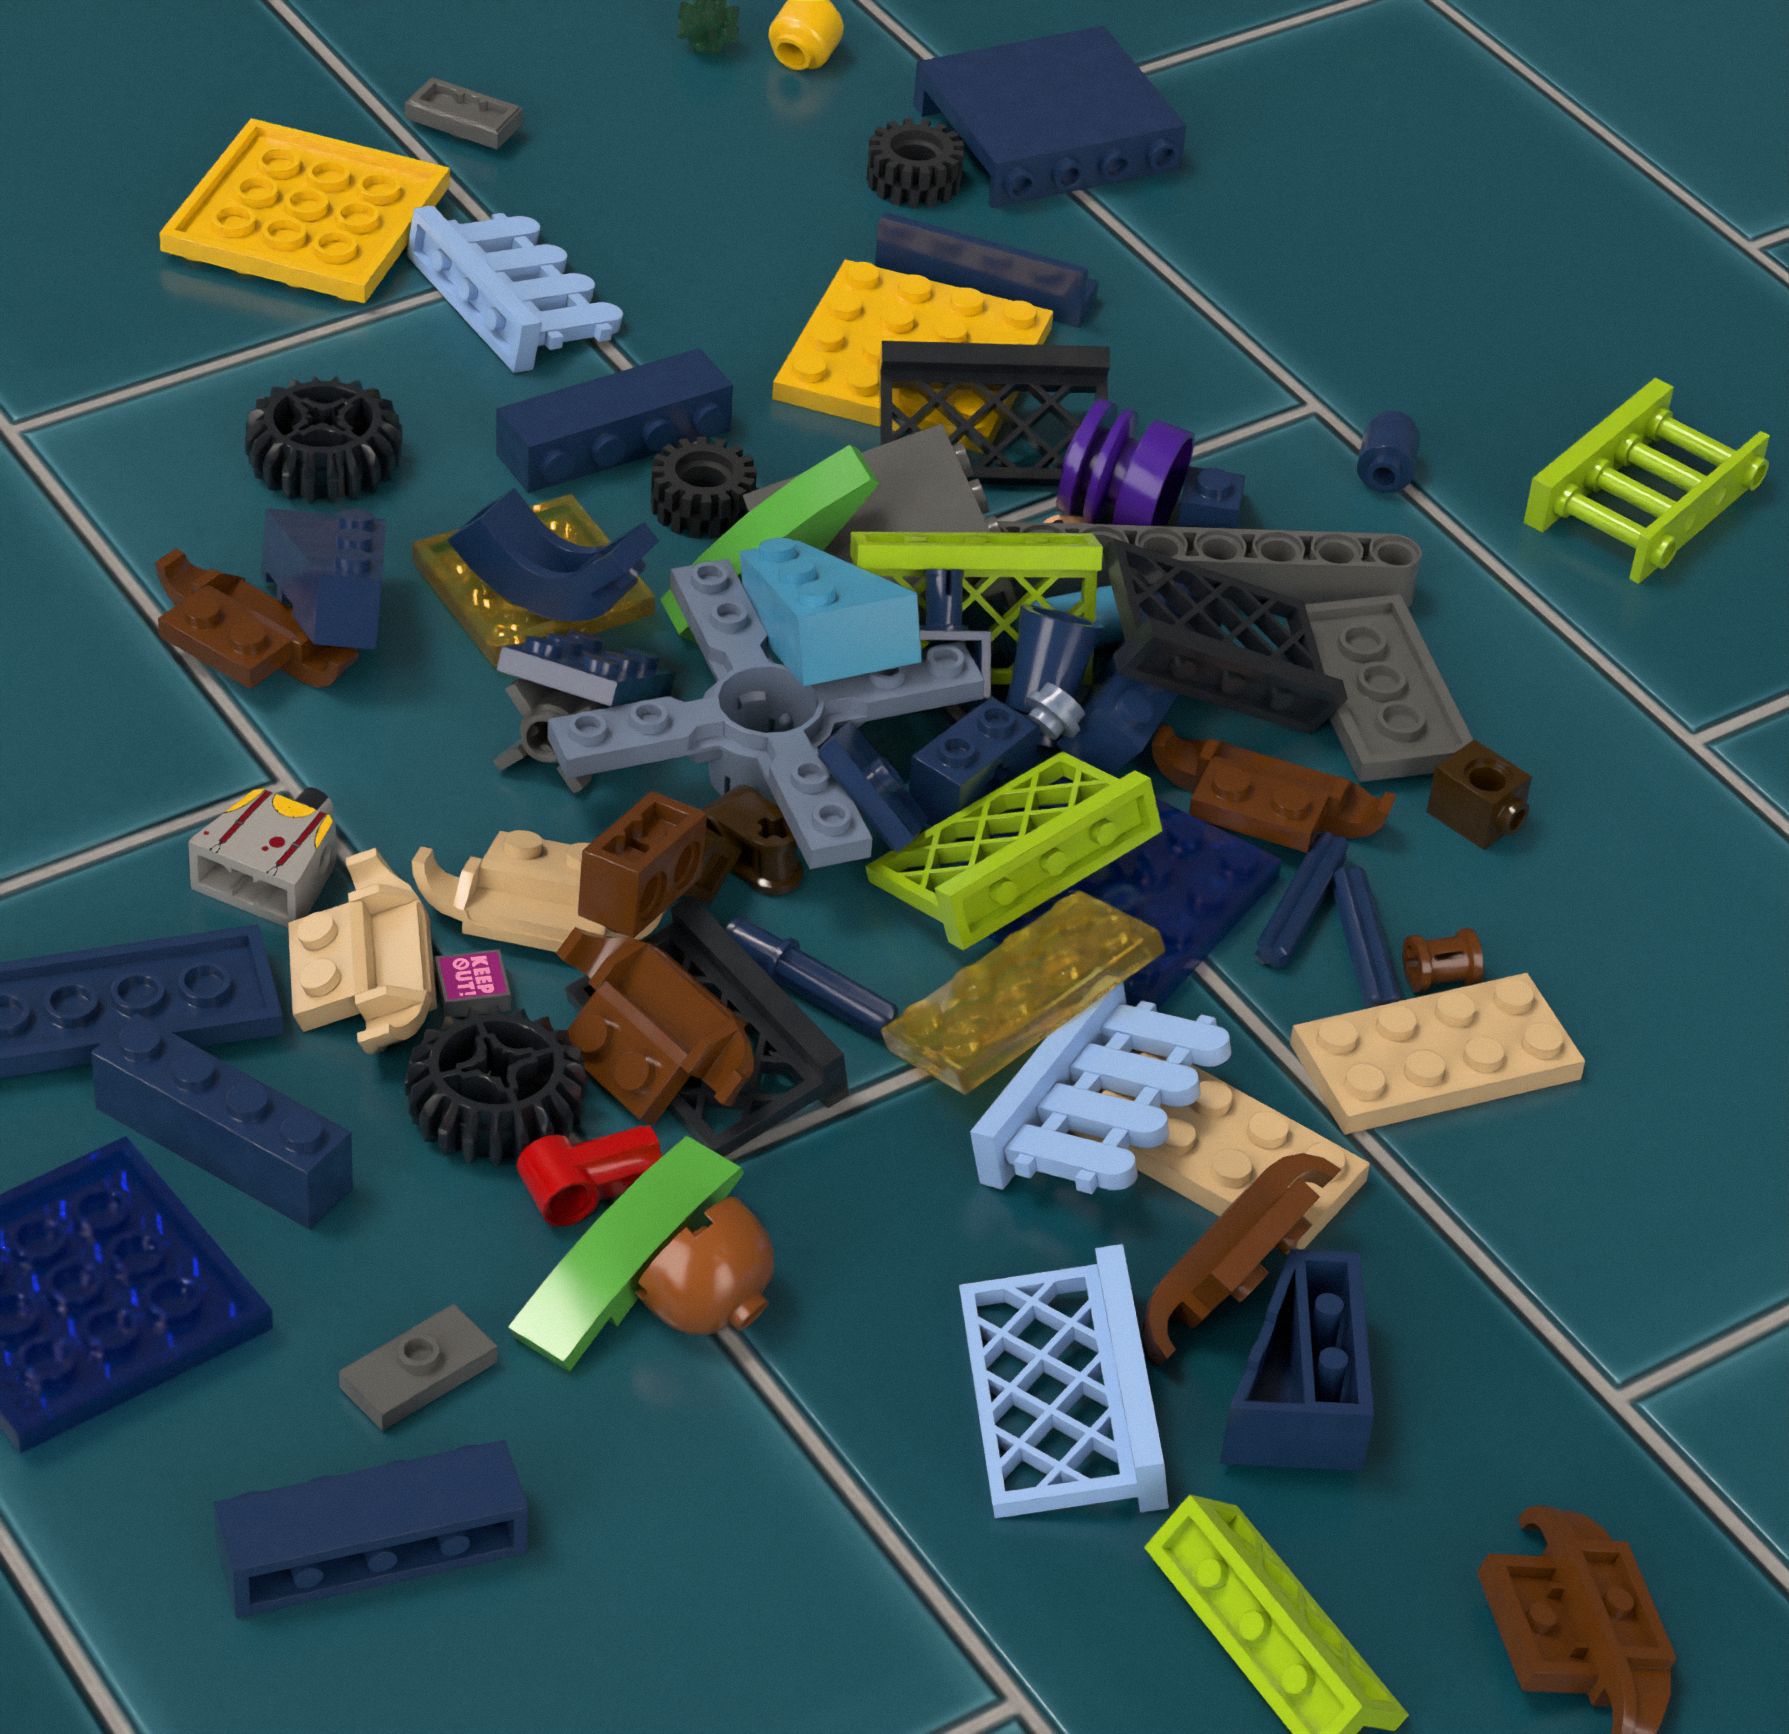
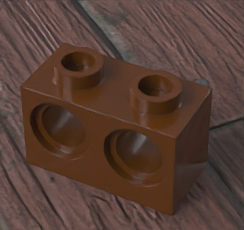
(642, 864)

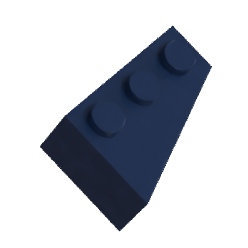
(328, 572)
(1308, 1373)

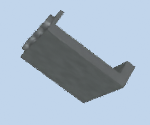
(918, 491)

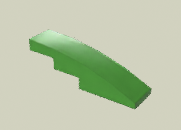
(805, 509)
(604, 1267)

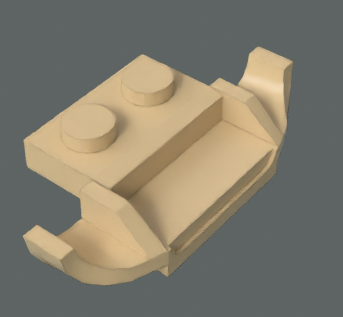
(515, 894)
(365, 958)

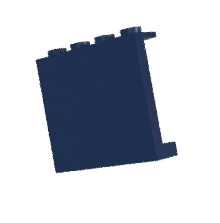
(1053, 114)

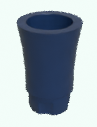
(1051, 650)

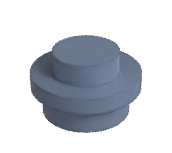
(1055, 711)

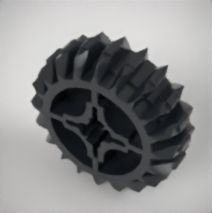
(323, 439)
(495, 1084)

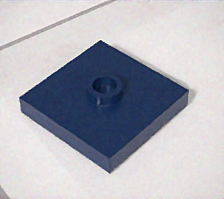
(873, 786)

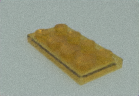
(1022, 991)

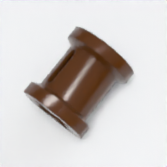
(1442, 960)

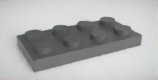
(1397, 703)

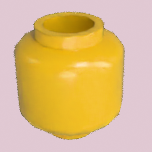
(805, 33)

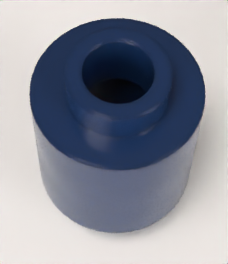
(1388, 452)

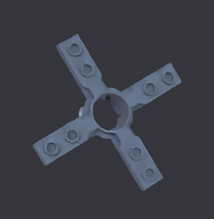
(736, 713)

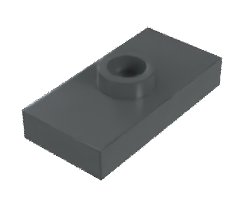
(464, 113)
(417, 1367)

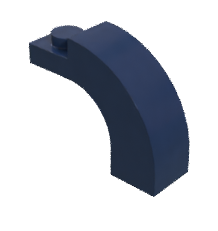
(543, 571)

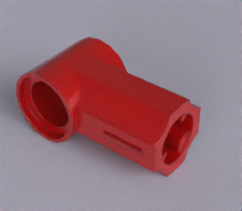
(573, 1178)

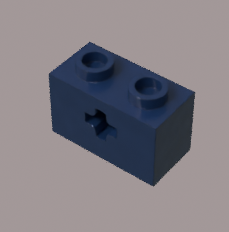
(972, 759)

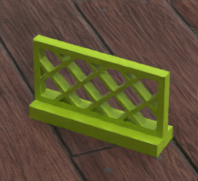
(988, 557)
(1025, 870)

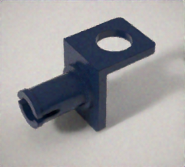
(945, 621)

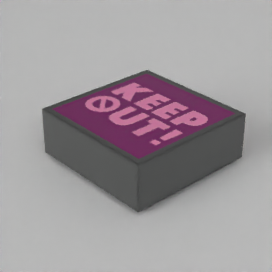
(472, 981)

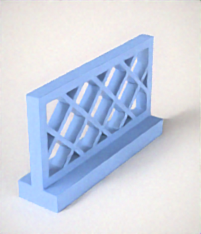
(1124, 1389)

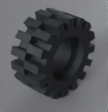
(915, 163)
(701, 486)

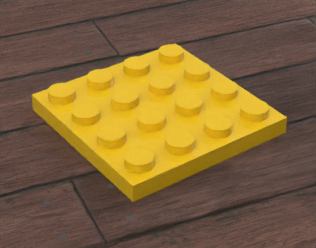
(304, 210)
(840, 346)

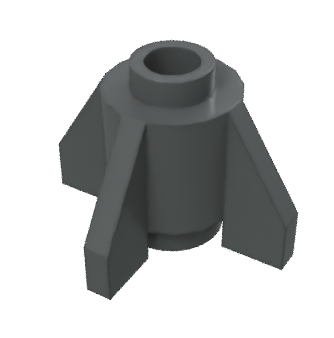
(539, 705)

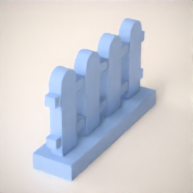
(508, 285)
(1061, 1087)

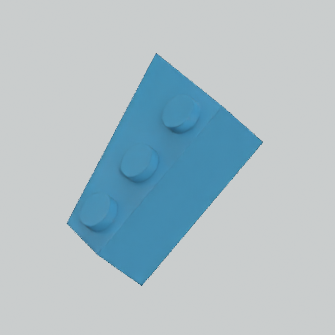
(829, 614)

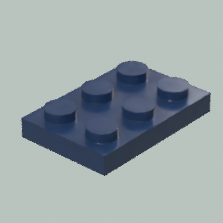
(585, 670)

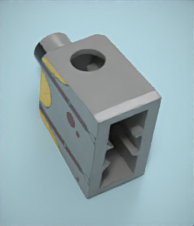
(267, 854)

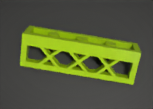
(1270, 1622)

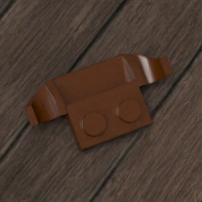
(241, 628)
(1265, 793)
(652, 1026)
(1231, 1249)
(1582, 1619)

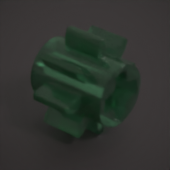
(708, 24)

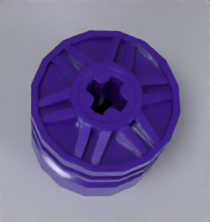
(1115, 468)

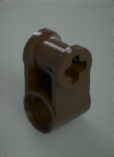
(763, 834)

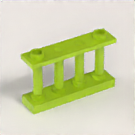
(1623, 441)

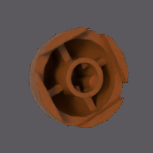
(712, 1274)

